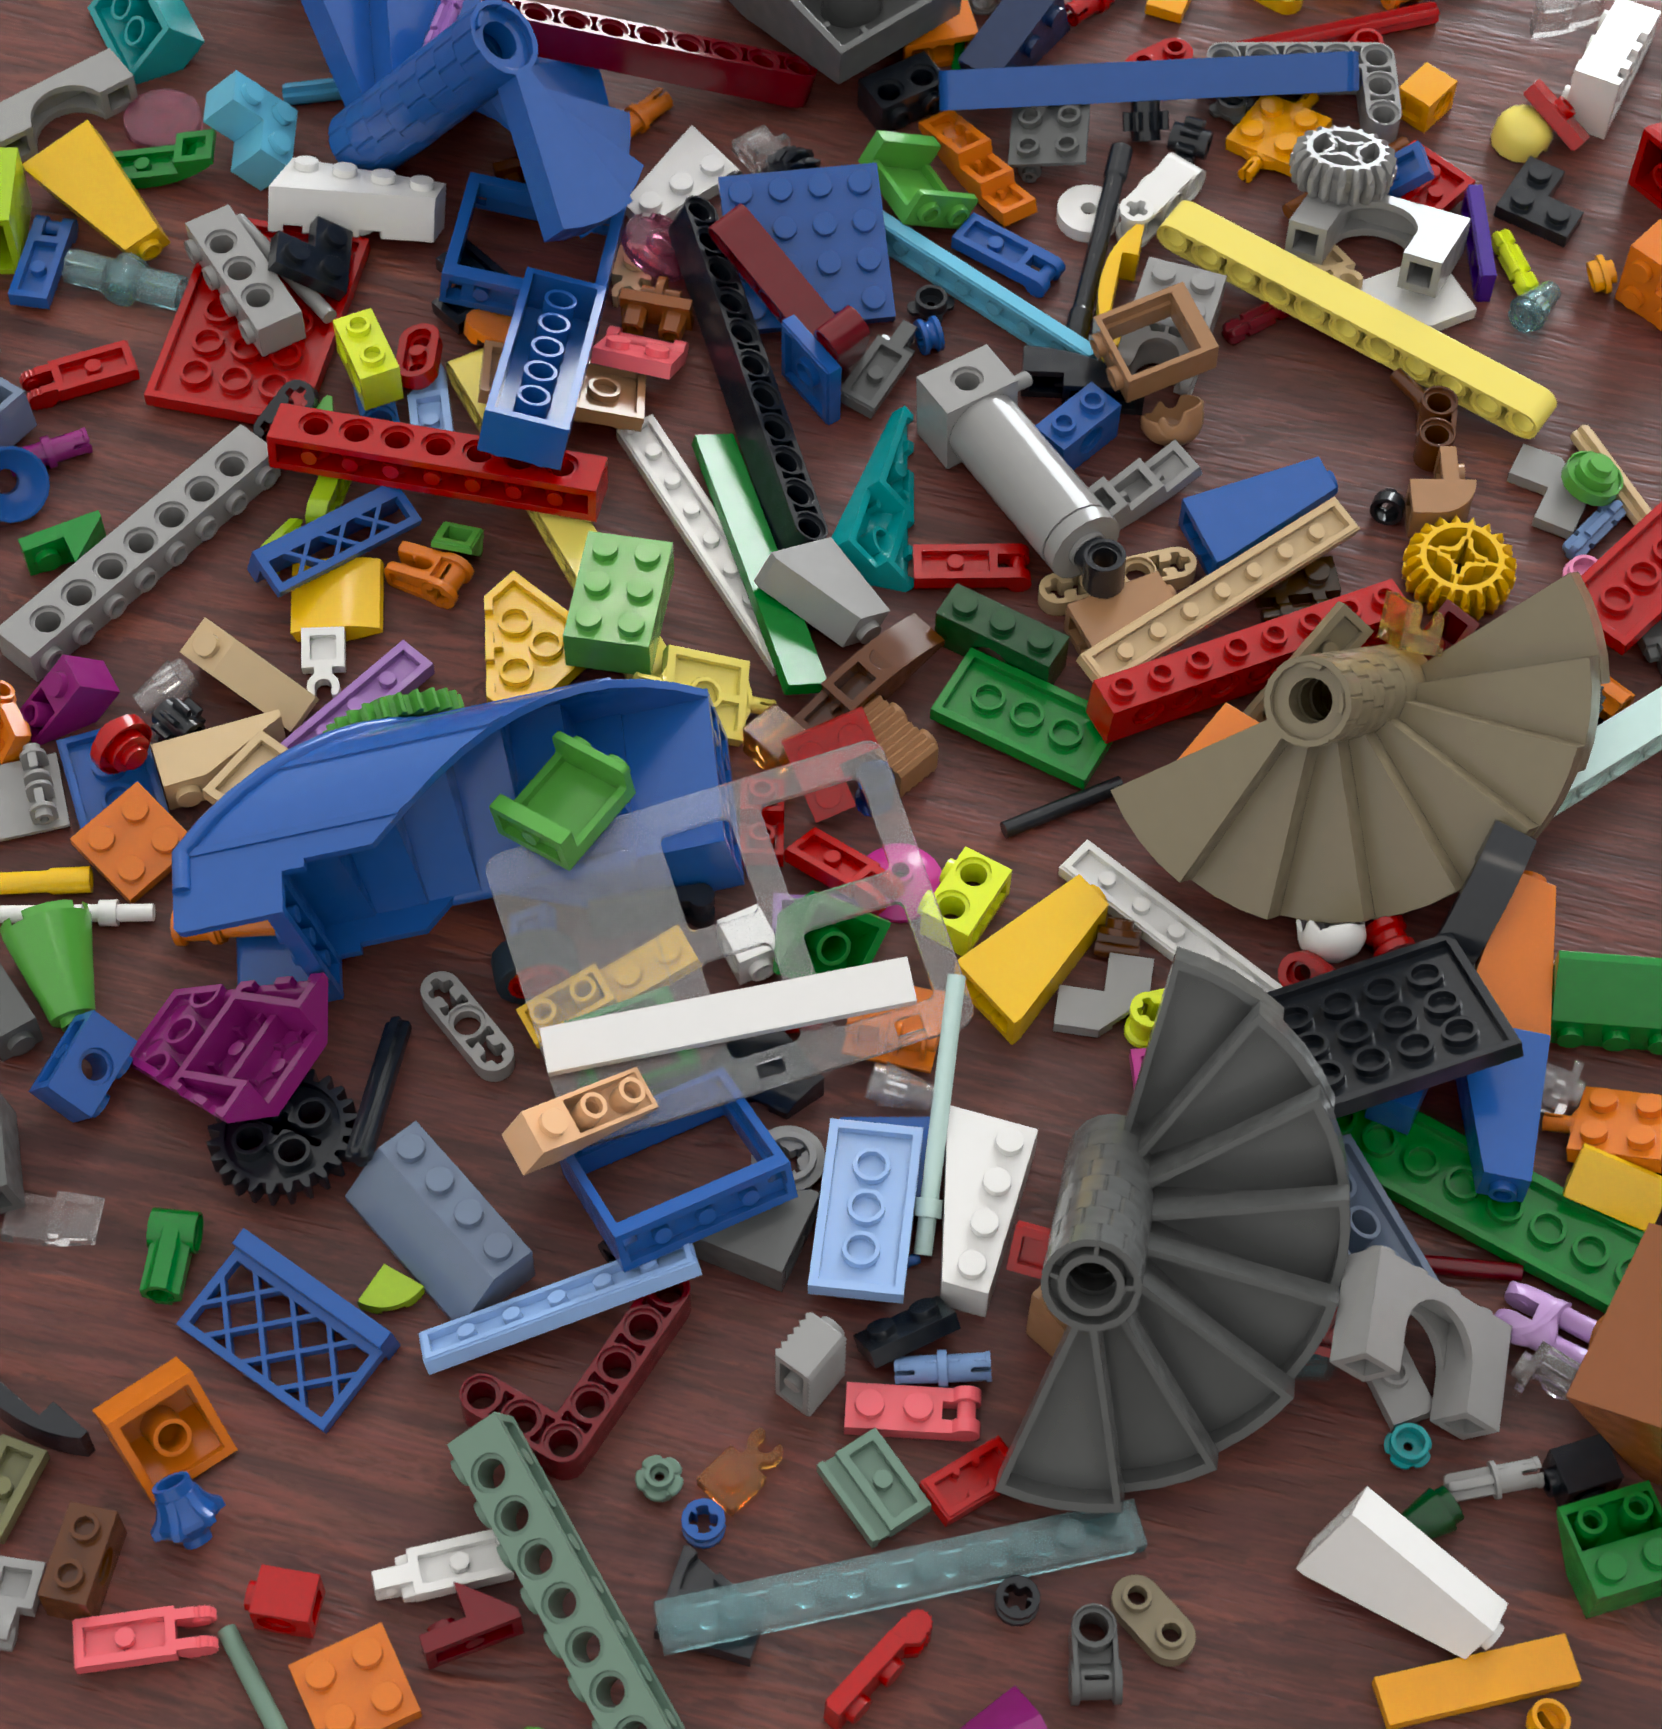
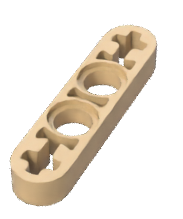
(1142, 562)

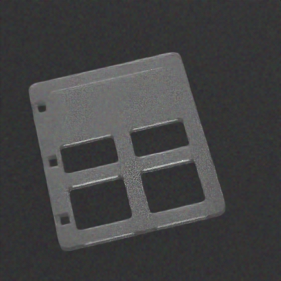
(619, 942)

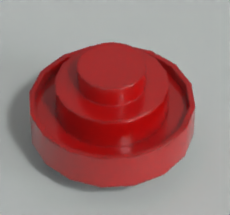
(121, 744)

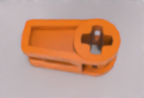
(429, 574)

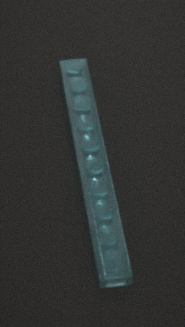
(895, 1577)

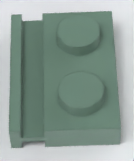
(874, 1487)

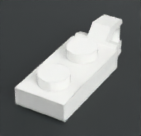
(433, 1567)

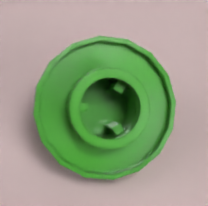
(1592, 478)

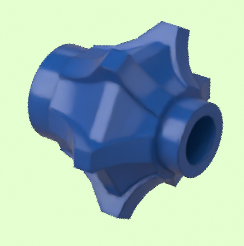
(184, 1511)

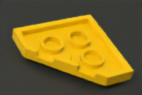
(524, 640)

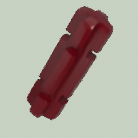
(1251, 322)

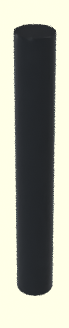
(1059, 807)

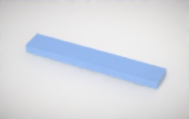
(551, 1308)

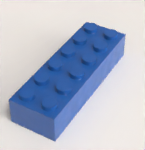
(542, 369)

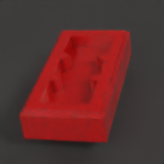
(1557, 114)
(965, 1482)

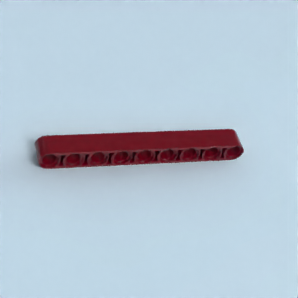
(668, 55)

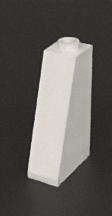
(1404, 1576)

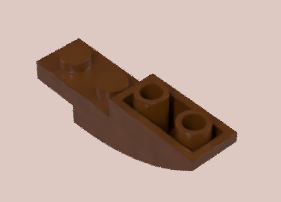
(873, 671)

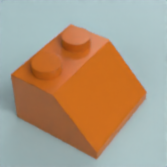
(164, 1426)

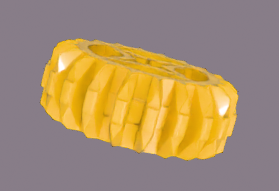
(1485, 571)

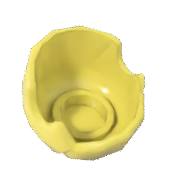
(1521, 133)

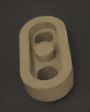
(1151, 1618)

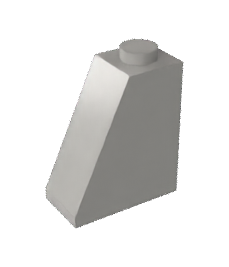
(824, 591)

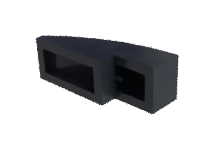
(1065, 373)

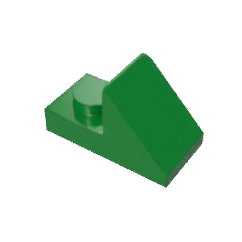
(61, 543)

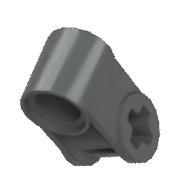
(1092, 1665)

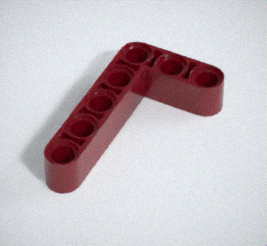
(785, 288)
(593, 1388)

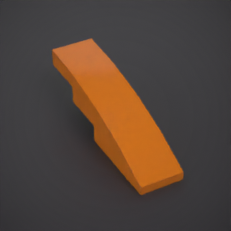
(976, 167)

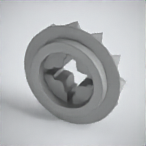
(800, 1142)

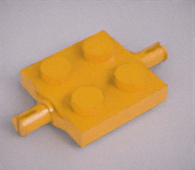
(1270, 132)

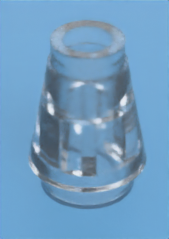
(169, 681)
(898, 1088)

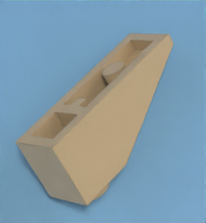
(248, 674)
(196, 758)

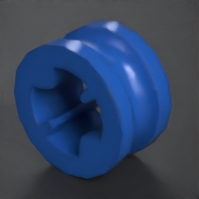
(929, 335)
(716, 1515)

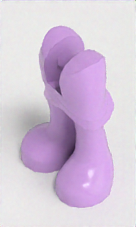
(1548, 1315)

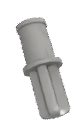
(1494, 1479)

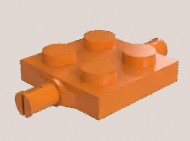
(1615, 1122)

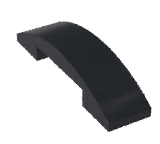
(1488, 888)
(50, 1428)

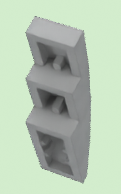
(1146, 484)

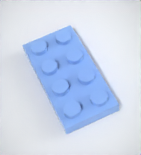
(866, 1211)

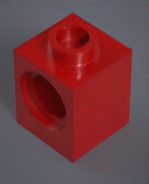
(285, 1601)

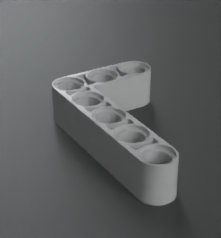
(1378, 83)

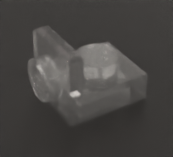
(756, 146)
(1562, 1088)
(1547, 1367)

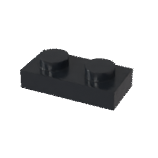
(907, 1331)

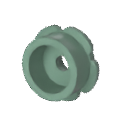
(659, 1490)

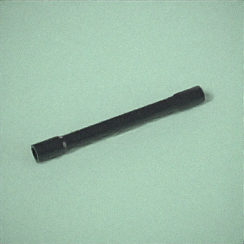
(1115, 175)

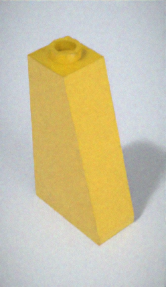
(94, 186)
(1028, 958)

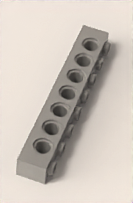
(137, 553)

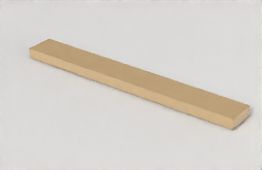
(1221, 591)

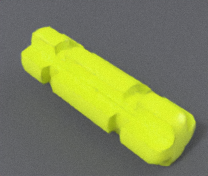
(1513, 261)

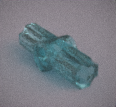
(124, 279)

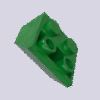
(1613, 1548)

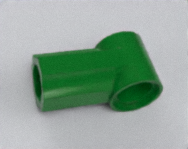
(170, 1243)

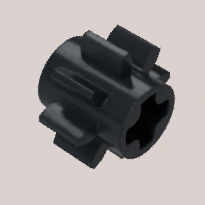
(1146, 121)
(1190, 139)
(176, 719)

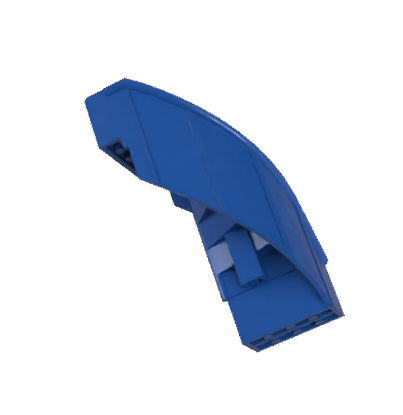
(393, 822)

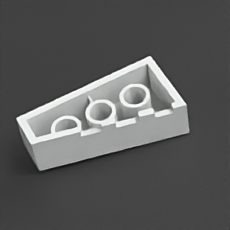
(1610, 64)
(357, 200)
(982, 1193)

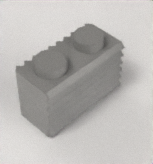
(810, 1362)

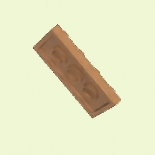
(606, 398)

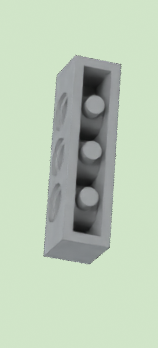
(241, 275)

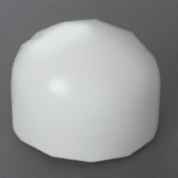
(1331, 940)

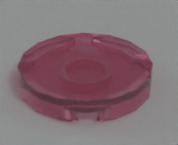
(159, 115)
(649, 246)

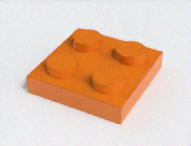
(131, 842)
(356, 1684)

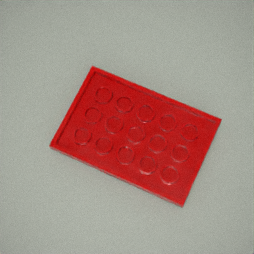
(217, 374)

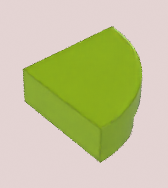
(390, 1292)

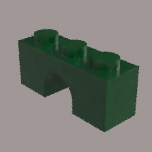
(977, 621)

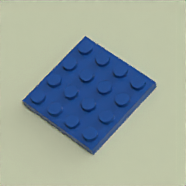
(828, 228)

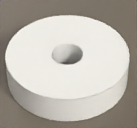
(1072, 211)

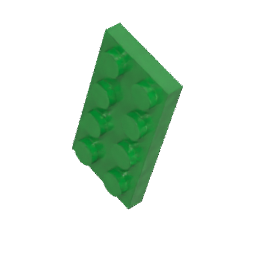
(1021, 718)

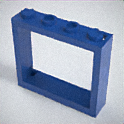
(495, 290)
(697, 1211)

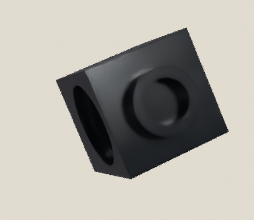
(1580, 1470)

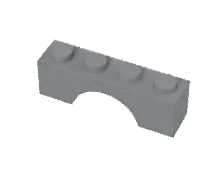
(93, 86)

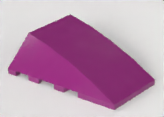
(237, 1047)

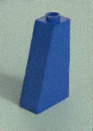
(1244, 513)
(1503, 1119)

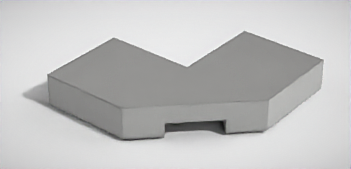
(1541, 473)
(1096, 1011)

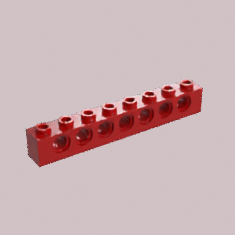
(431, 462)
(1217, 668)

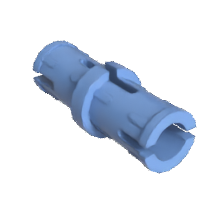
(943, 1368)

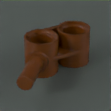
(1435, 418)

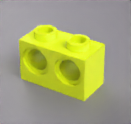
(368, 359)
(971, 904)

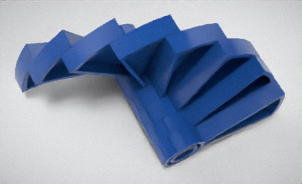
(485, 62)

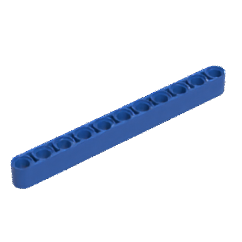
(1148, 80)

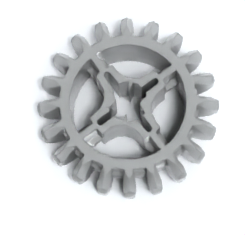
(1343, 165)

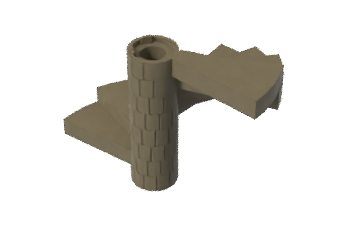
(1384, 768)

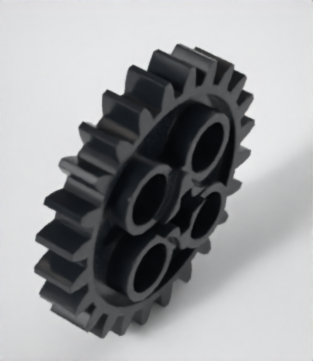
(287, 1138)

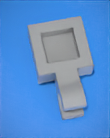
(18, 1595)

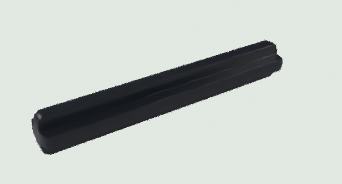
(378, 1091)

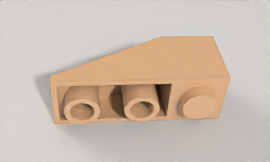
(577, 1120)

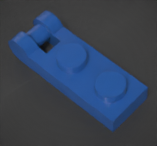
(1008, 254)
(42, 261)

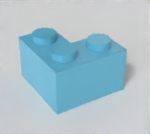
(256, 123)

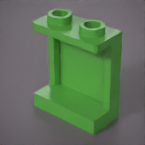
(912, 184)
(566, 802)

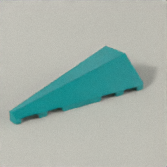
(882, 510)

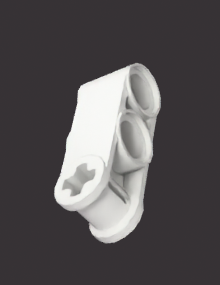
(1159, 194)

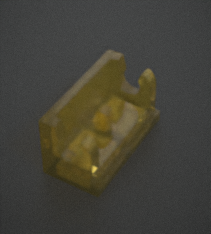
(1402, 623)

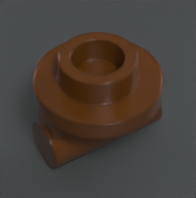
(1117, 937)

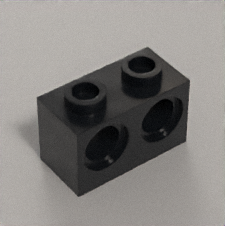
(900, 93)

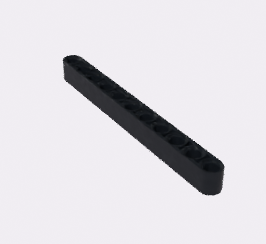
(746, 379)

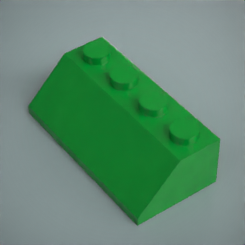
(1607, 1001)

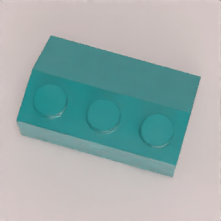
(148, 34)

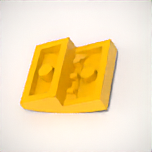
(342, 597)

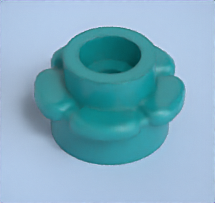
(1408, 1434)

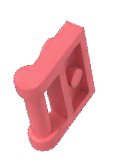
(640, 353)

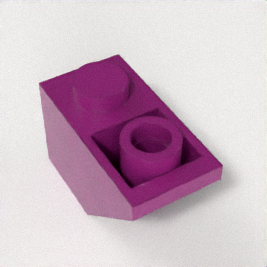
(69, 698)

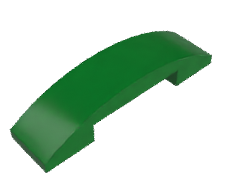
(169, 163)

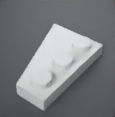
(684, 171)

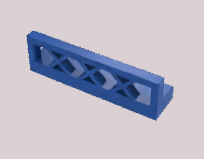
(333, 530)

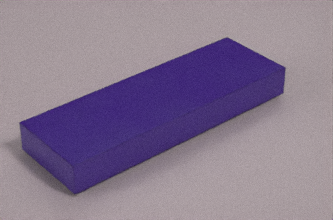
(1479, 244)

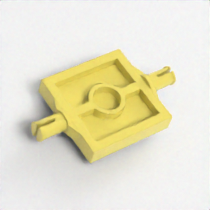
(723, 677)

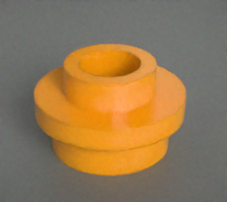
(1601, 274)

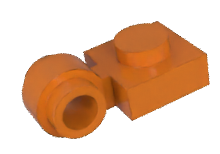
(13, 728)

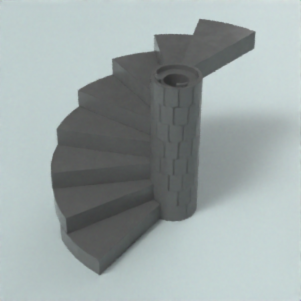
(1187, 1252)

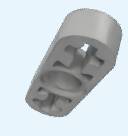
(467, 1045)

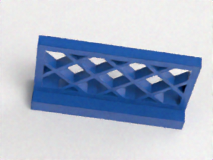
(311, 1296)

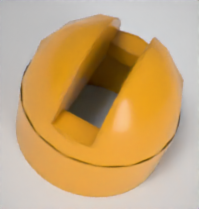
(1548, 1714)

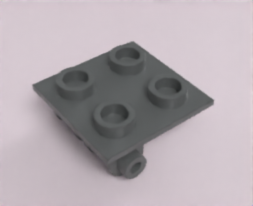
(1048, 138)

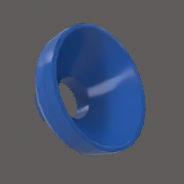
(31, 485)

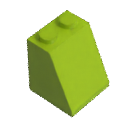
(14, 209)

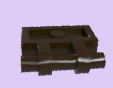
(1309, 585)

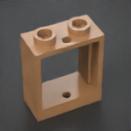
(1168, 302)

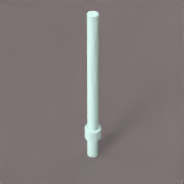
(928, 1206)

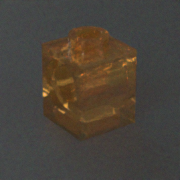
(764, 736)

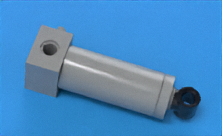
(974, 419)

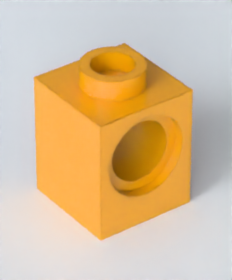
(1426, 97)

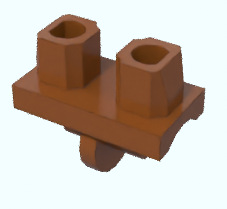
(656, 306)

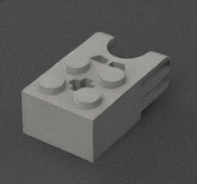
(1161, 339)

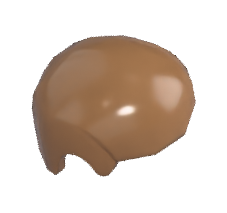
(1176, 423)

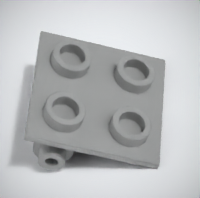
(31, 795)

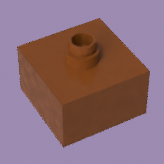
(1622, 1370)

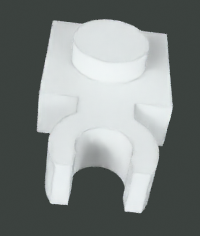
(323, 655)

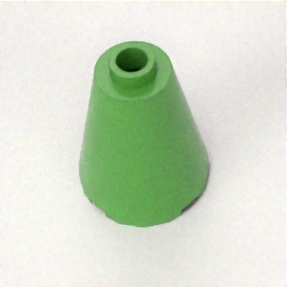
(55, 957)

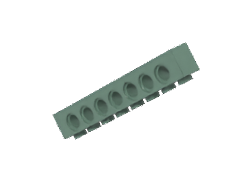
(476, 1456)

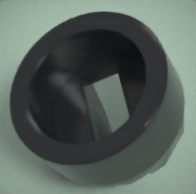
(1393, 512)

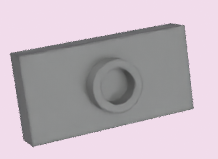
(1402, 1395)

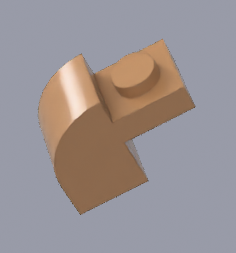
(1441, 497)

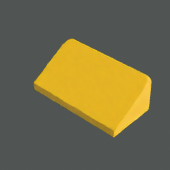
(1614, 1187)

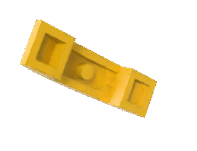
(1120, 264)

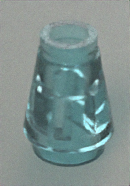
(1533, 307)

